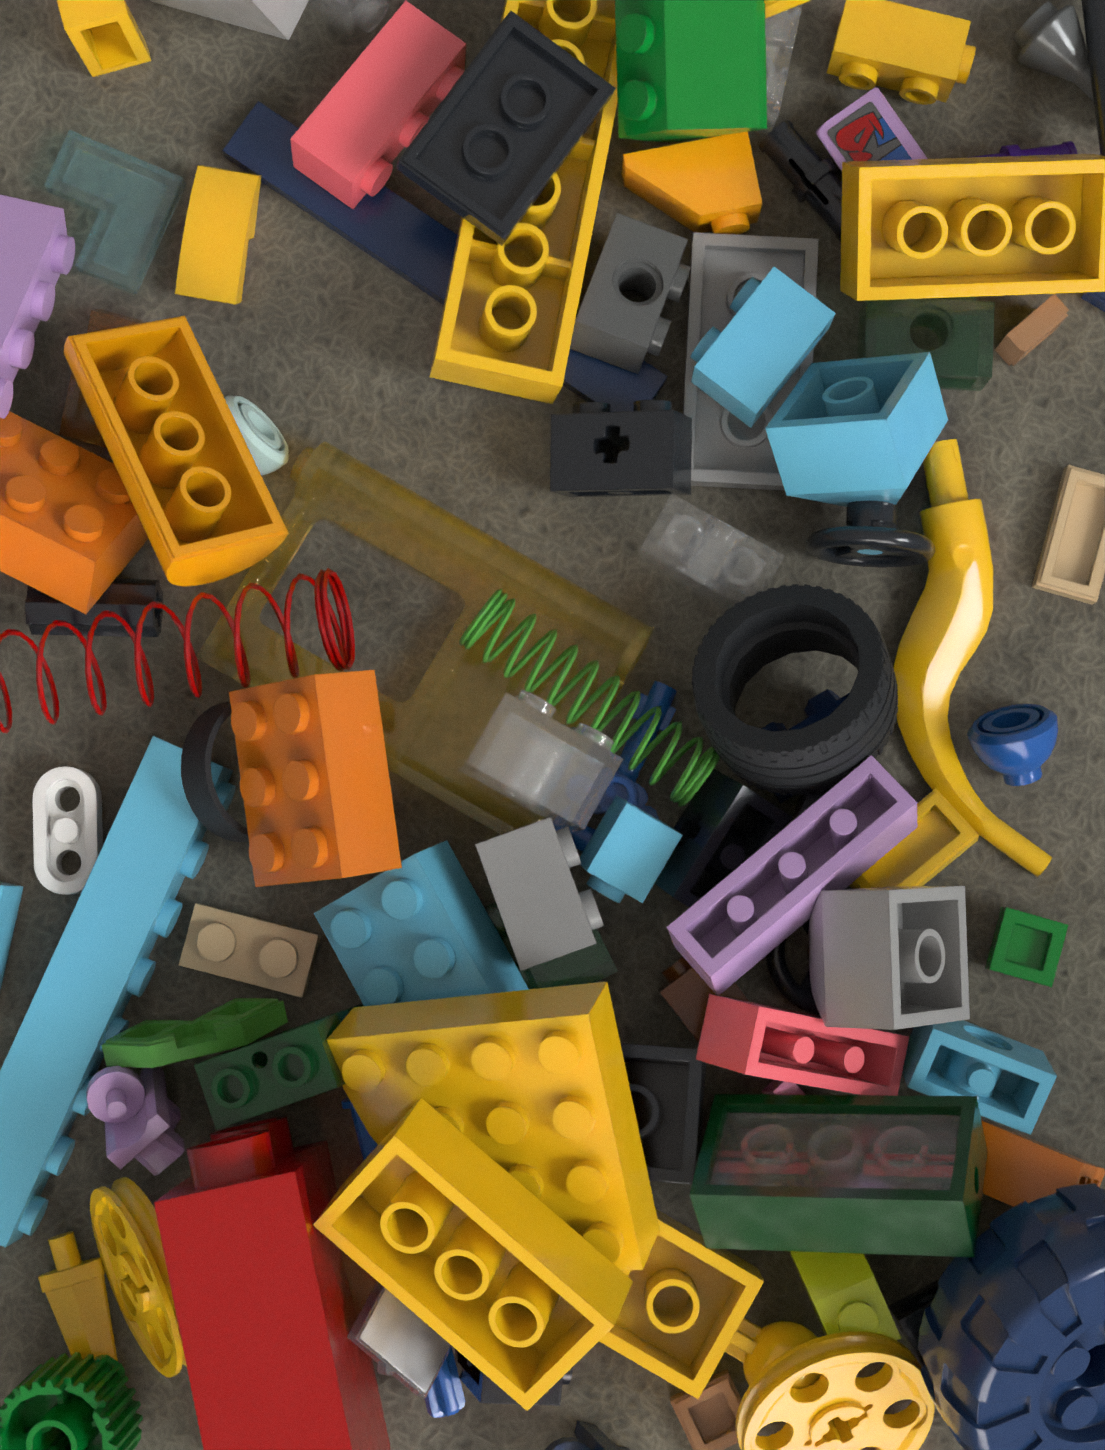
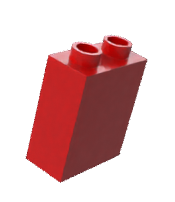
(266, 1298)

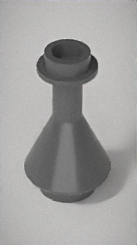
(1055, 45)

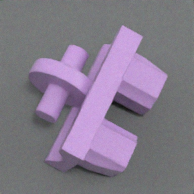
(136, 1117)

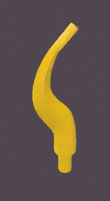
(942, 639)

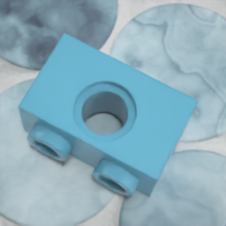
(973, 1061)

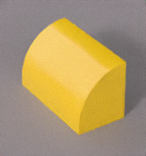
(104, 34)

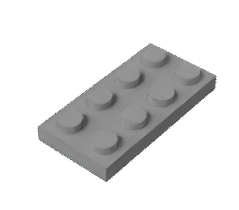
(723, 446)

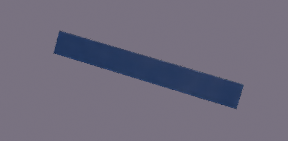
(406, 244)

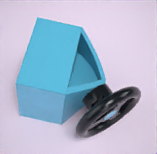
(856, 441)

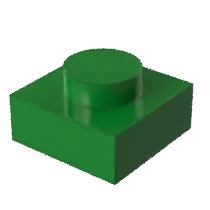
(1026, 946)

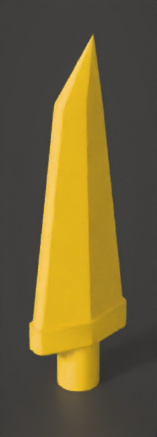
(79, 1299)

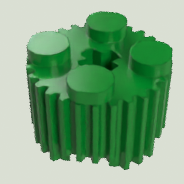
(72, 1407)

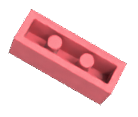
(379, 106)
(800, 1048)

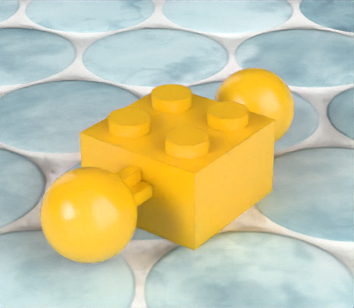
(692, 1311)

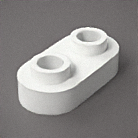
(63, 831)

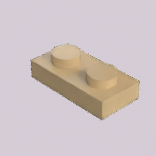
(249, 950)

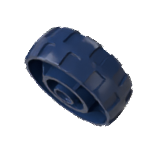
(1022, 1329)

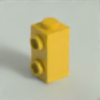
(901, 50)

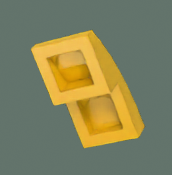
(217, 234)

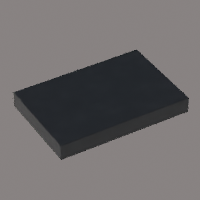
(505, 128)

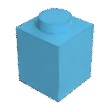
(627, 851)

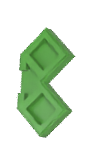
(171, 1041)

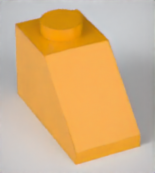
(699, 182)

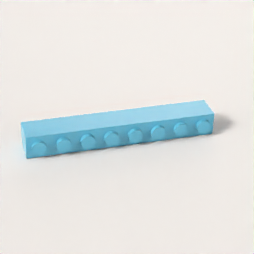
(93, 977)

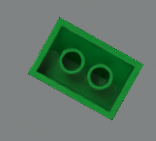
(690, 68)

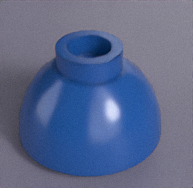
(1015, 741)

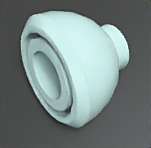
(260, 435)

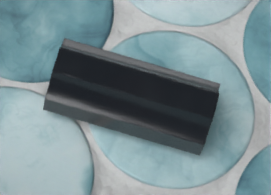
(123, 597)

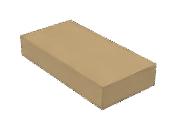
(1075, 538)

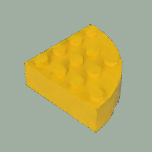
(529, 1083)

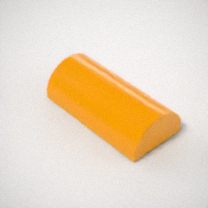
(176, 449)

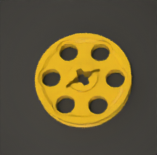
(137, 1270)
(838, 1407)

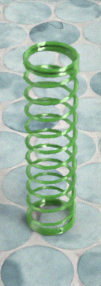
(695, 772)

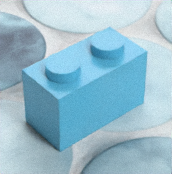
(760, 346)

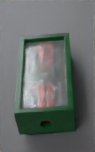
(841, 1174)

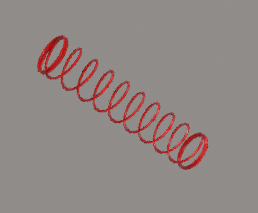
(325, 616)

